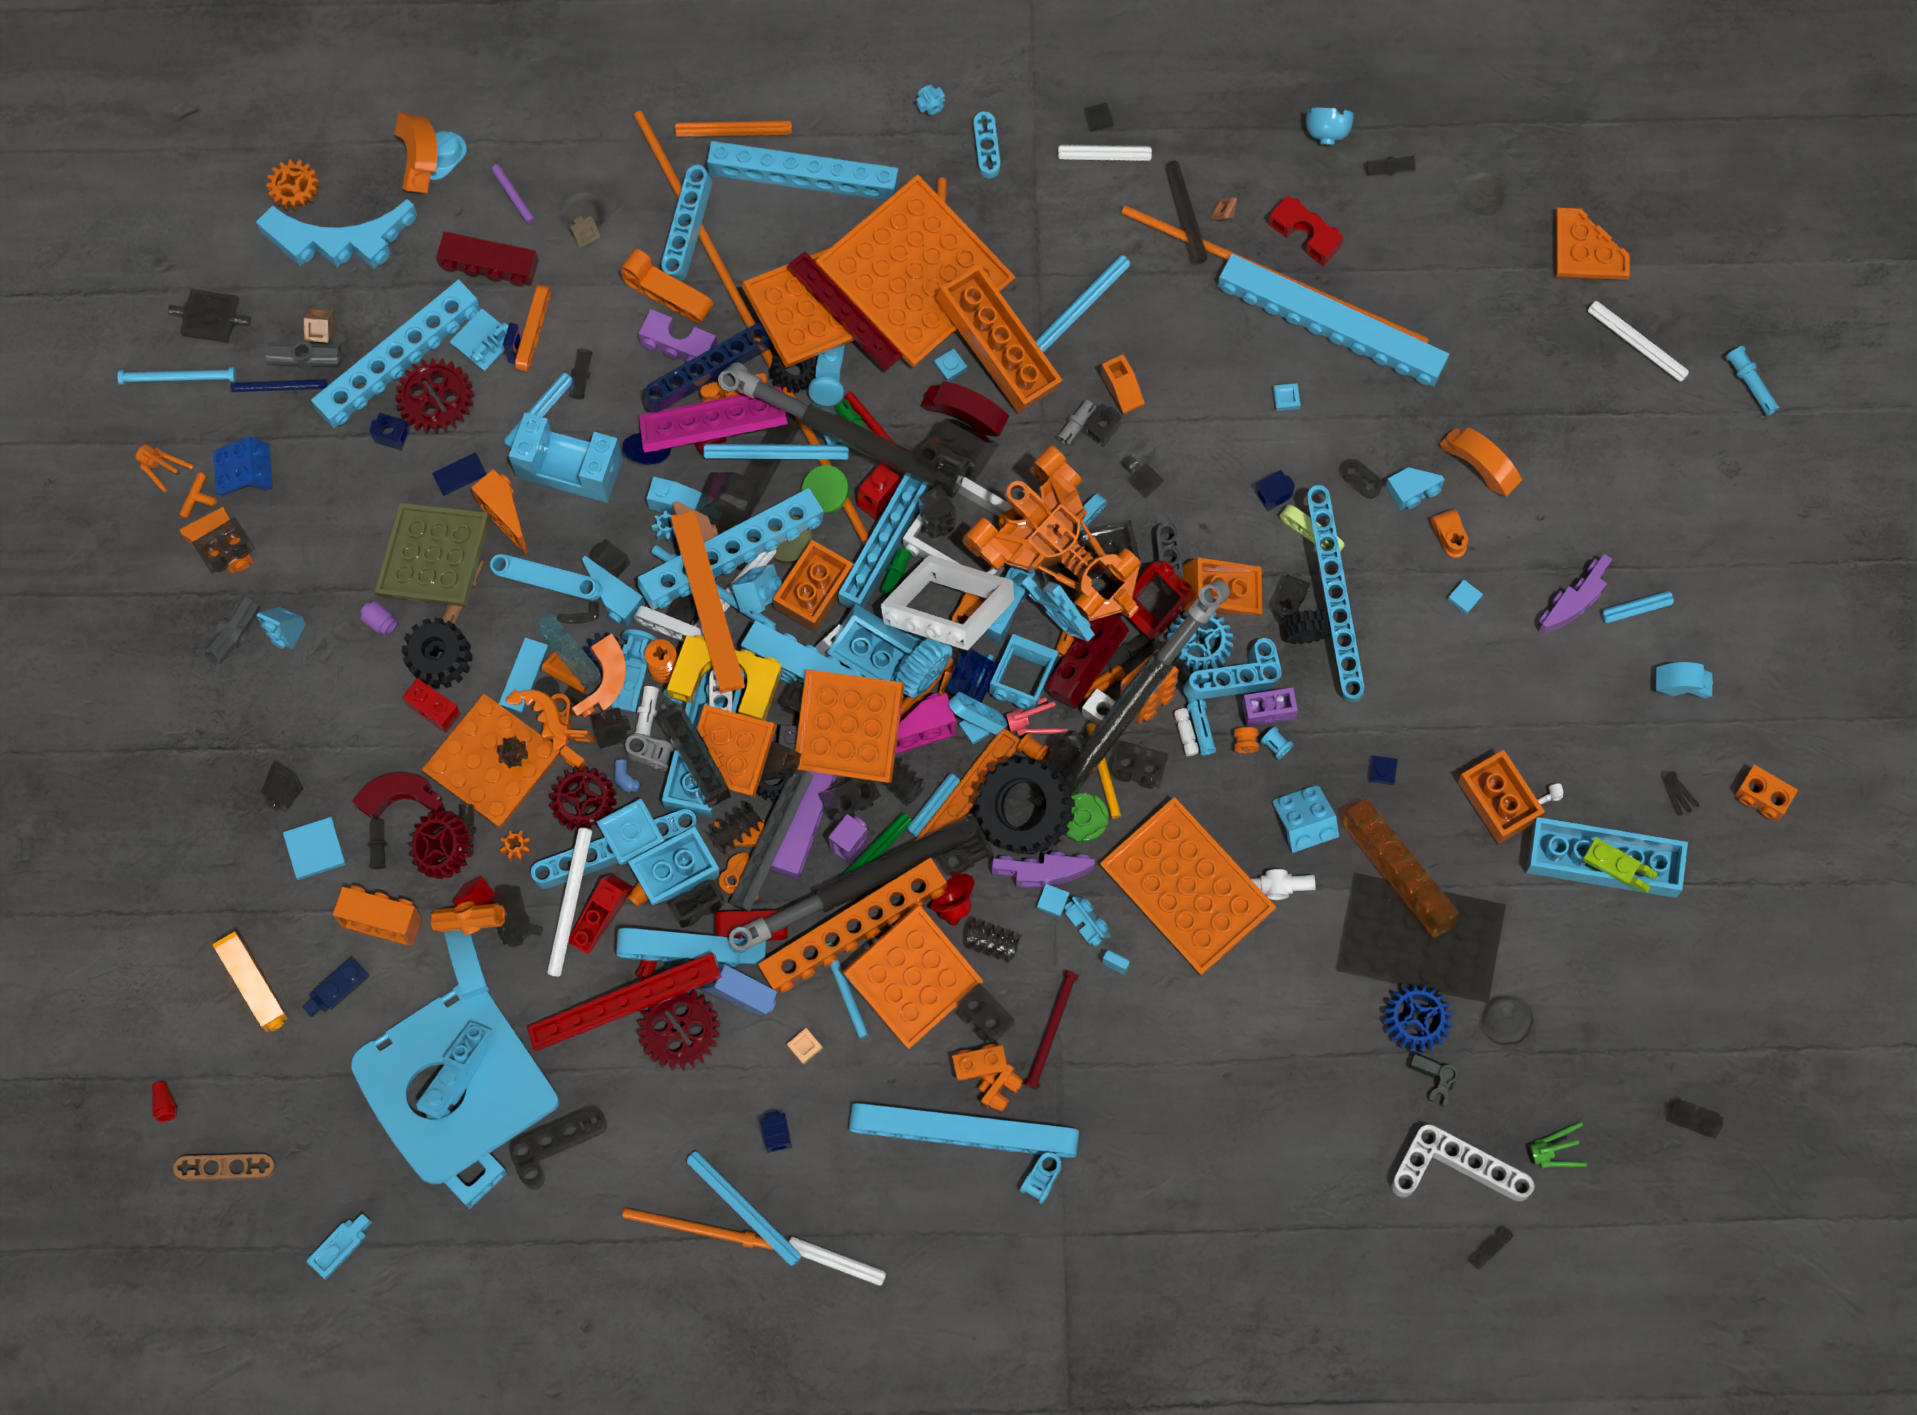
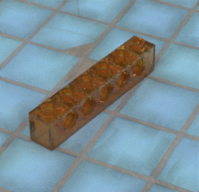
(1400, 868)

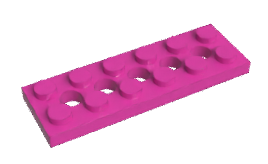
(703, 428)

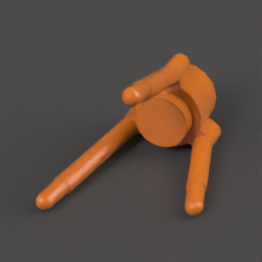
(152, 458)

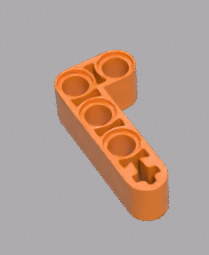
(645, 278)

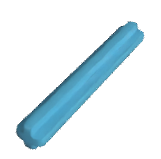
(544, 403)

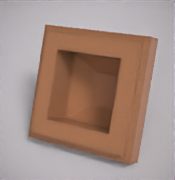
(1224, 209)

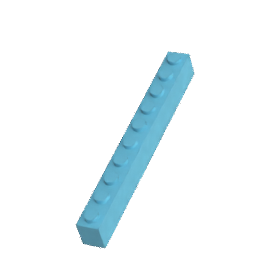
(1333, 320)

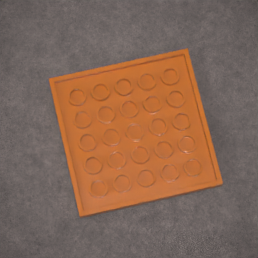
(901, 261)

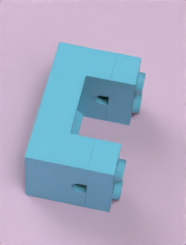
(565, 461)

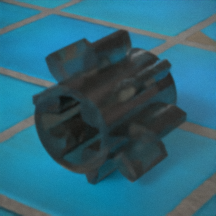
(512, 752)

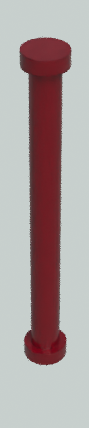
(1051, 1030)

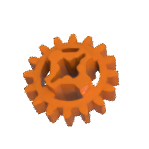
(283, 178)

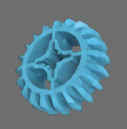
(1216, 630)
(924, 666)

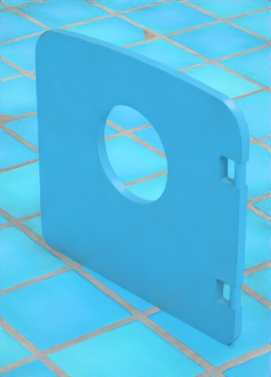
(498, 1103)

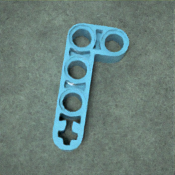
(1231, 675)

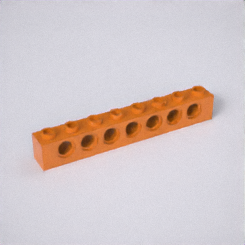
(816, 939)

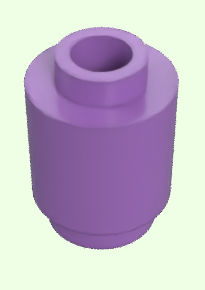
(378, 618)

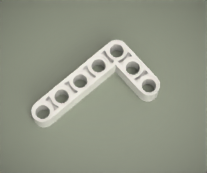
(1460, 1163)

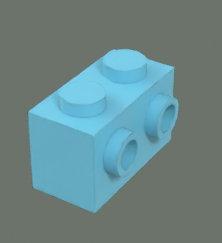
(757, 588)

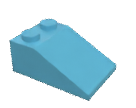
(674, 867)

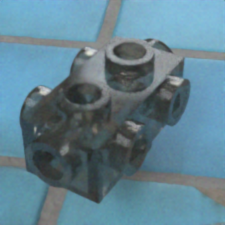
(516, 924)

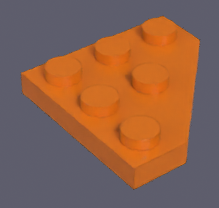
(1587, 249)
(737, 746)

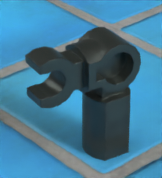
(1445, 1075)

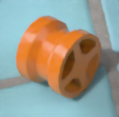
(1246, 740)

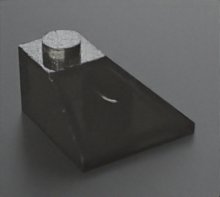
(726, 498)

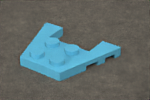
(1058, 607)

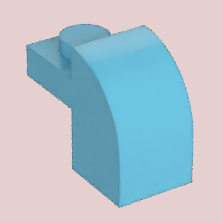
(1684, 678)

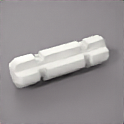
(1186, 732)

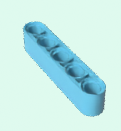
(683, 213)
(673, 946)

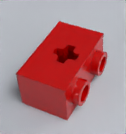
(431, 705)

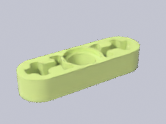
(1302, 524)

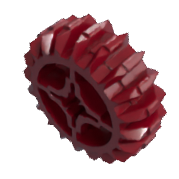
(572, 797)
(428, 846)

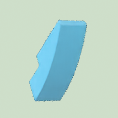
(466, 963)

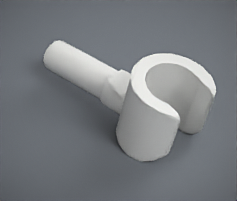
(1556, 794)

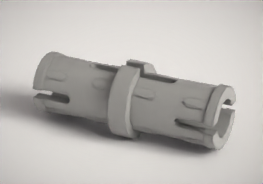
(1076, 422)

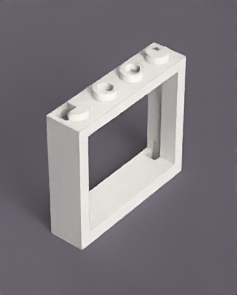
(976, 494)
(996, 589)

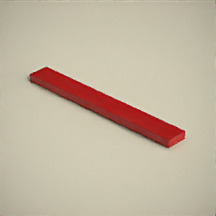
(624, 1002)

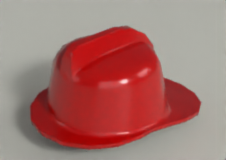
(956, 900)

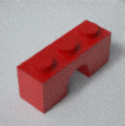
(1293, 216)

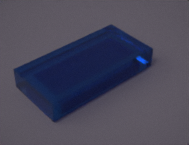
(512, 342)
(459, 474)

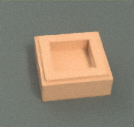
(804, 1046)

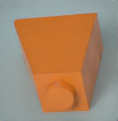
(205, 525)

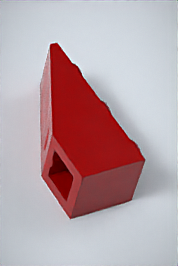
(599, 912)

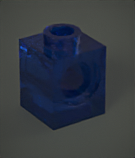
(396, 438)
(1275, 490)
(775, 1131)

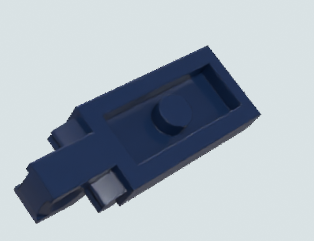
(336, 987)

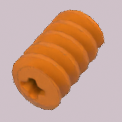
(661, 660)

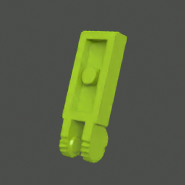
(1618, 865)

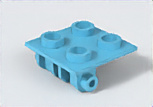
(481, 339)

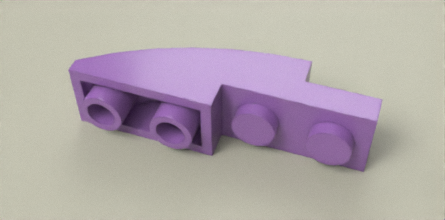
(1577, 600)
(1055, 870)

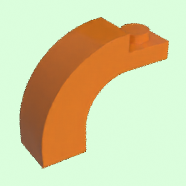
(421, 150)
(1485, 457)
(613, 675)

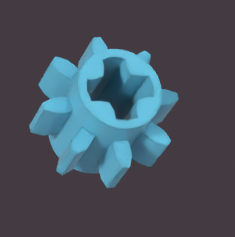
(930, 100)
(666, 533)

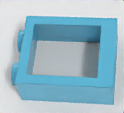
(1032, 652)

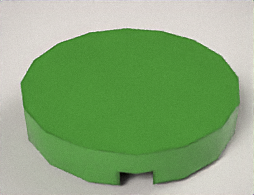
(828, 486)
(1089, 818)

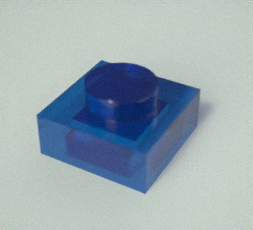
(1383, 770)

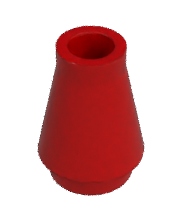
(163, 1105)

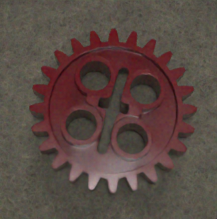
(416, 406)
(660, 1042)

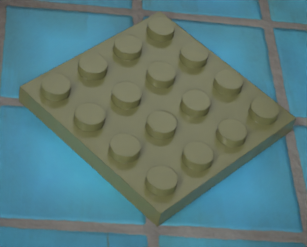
(433, 554)

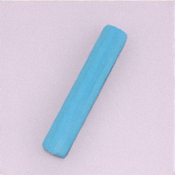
(1637, 606)
(933, 805)

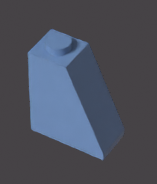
(742, 991)

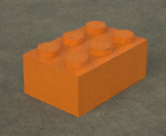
(812, 586)
(1163, 694)
(1501, 796)
(377, 915)

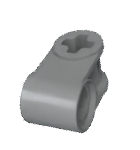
(651, 752)

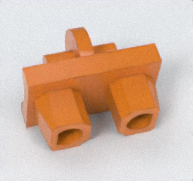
(993, 1098)

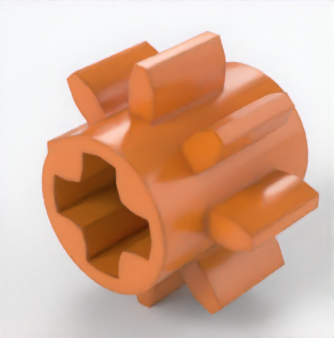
(513, 839)

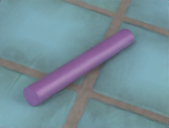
(513, 194)

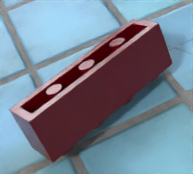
(487, 259)

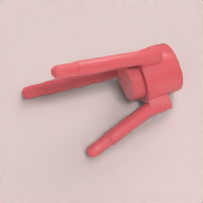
(1019, 719)

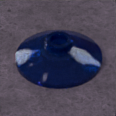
(634, 451)

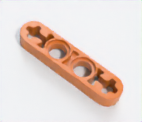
(533, 328)

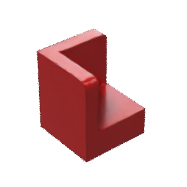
(475, 891)

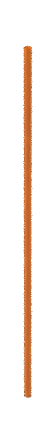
(738, 301)

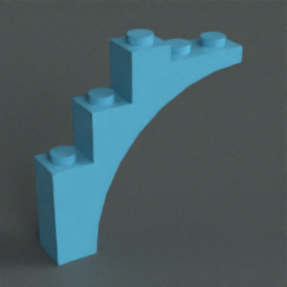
(336, 244)

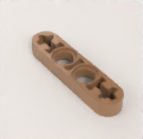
(224, 1170)

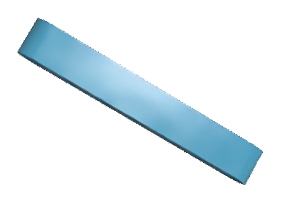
(601, 848)

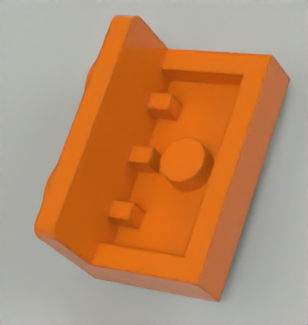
(979, 1063)

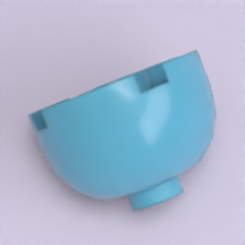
(1329, 124)

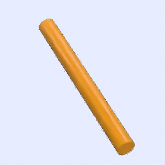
(1106, 781)

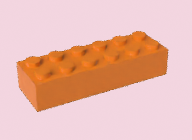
(998, 338)

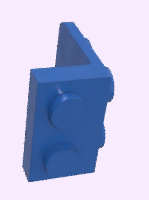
(242, 465)

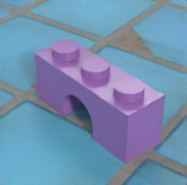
(657, 335)

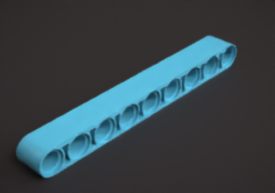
(1330, 582)
(963, 1130)

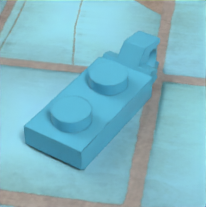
(339, 1246)

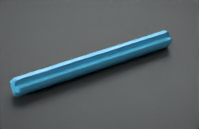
(1083, 302)
(775, 451)
(743, 1208)

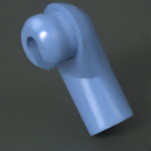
(622, 779)

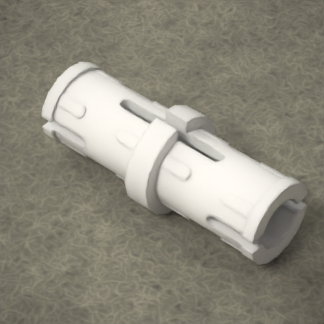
(647, 711)

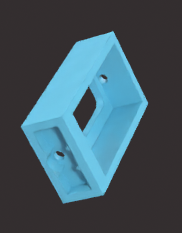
(472, 1194)

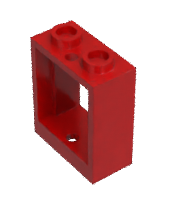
(1143, 618)

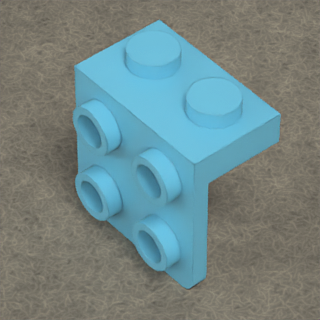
(1307, 818)

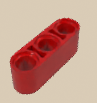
(728, 921)

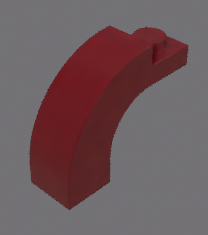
(968, 405)
(393, 787)

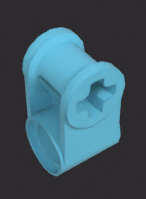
(1041, 1179)

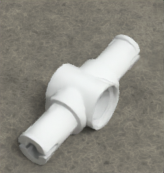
(1279, 884)

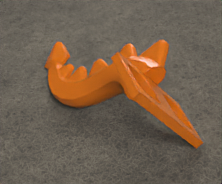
(554, 727)

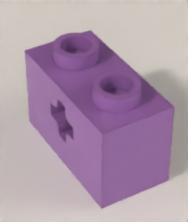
(1269, 707)
(849, 838)

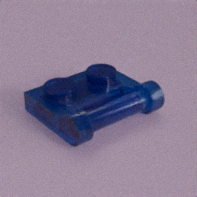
(968, 673)

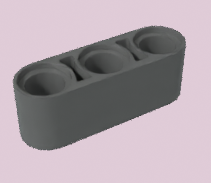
(1169, 548)

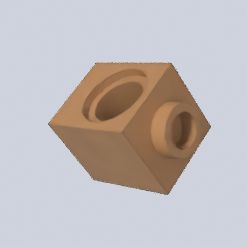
(319, 325)

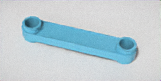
(546, 577)

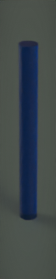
(279, 385)

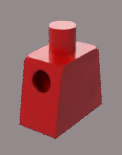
(880, 489)

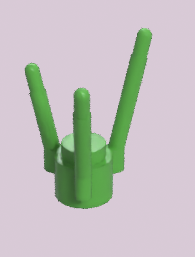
(1543, 1152)

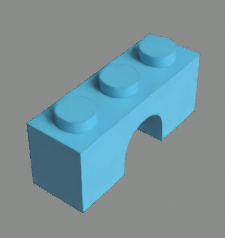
(1000, 627)

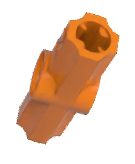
(468, 917)

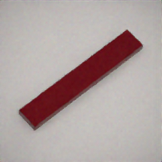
(844, 311)

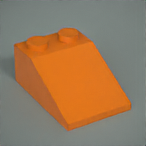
(496, 498)
(1242, 579)

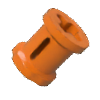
(1032, 747)

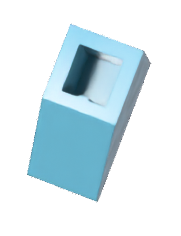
(1412, 485)

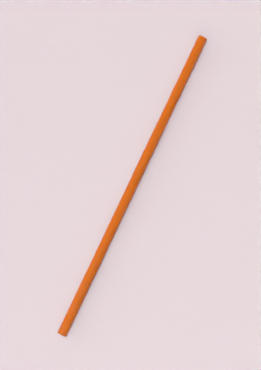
(1225, 254)

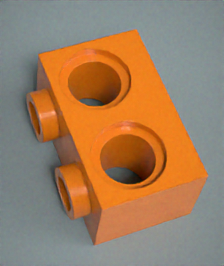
(1769, 787)

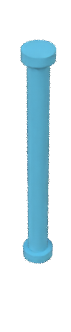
(124, 377)

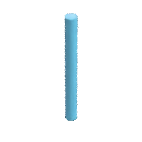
(848, 998)

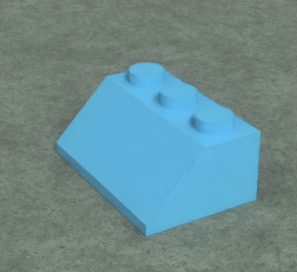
(871, 645)

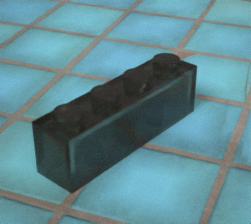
(694, 756)

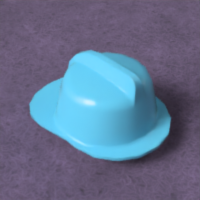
(450, 152)

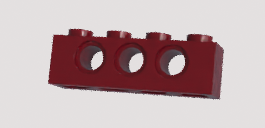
(1086, 661)

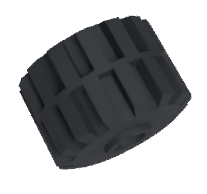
(425, 646)

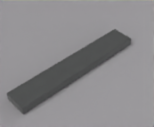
(770, 840)

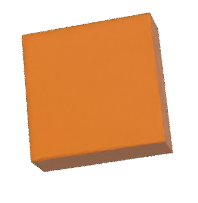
(572, 758)

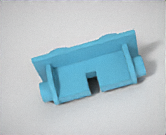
(1082, 912)

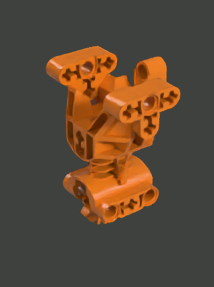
(1050, 537)

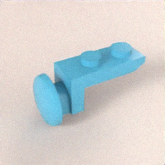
(827, 386)
(635, 669)

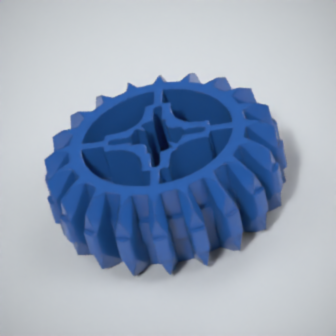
(1414, 1008)

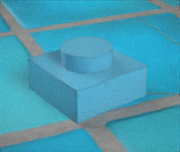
(950, 365)

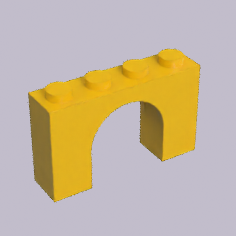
(695, 662)

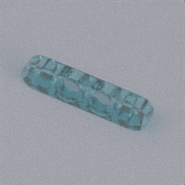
(569, 651)

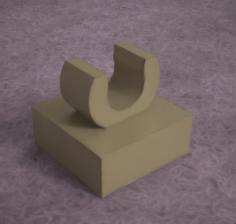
(584, 230)

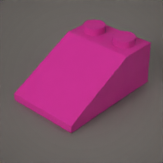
(926, 724)

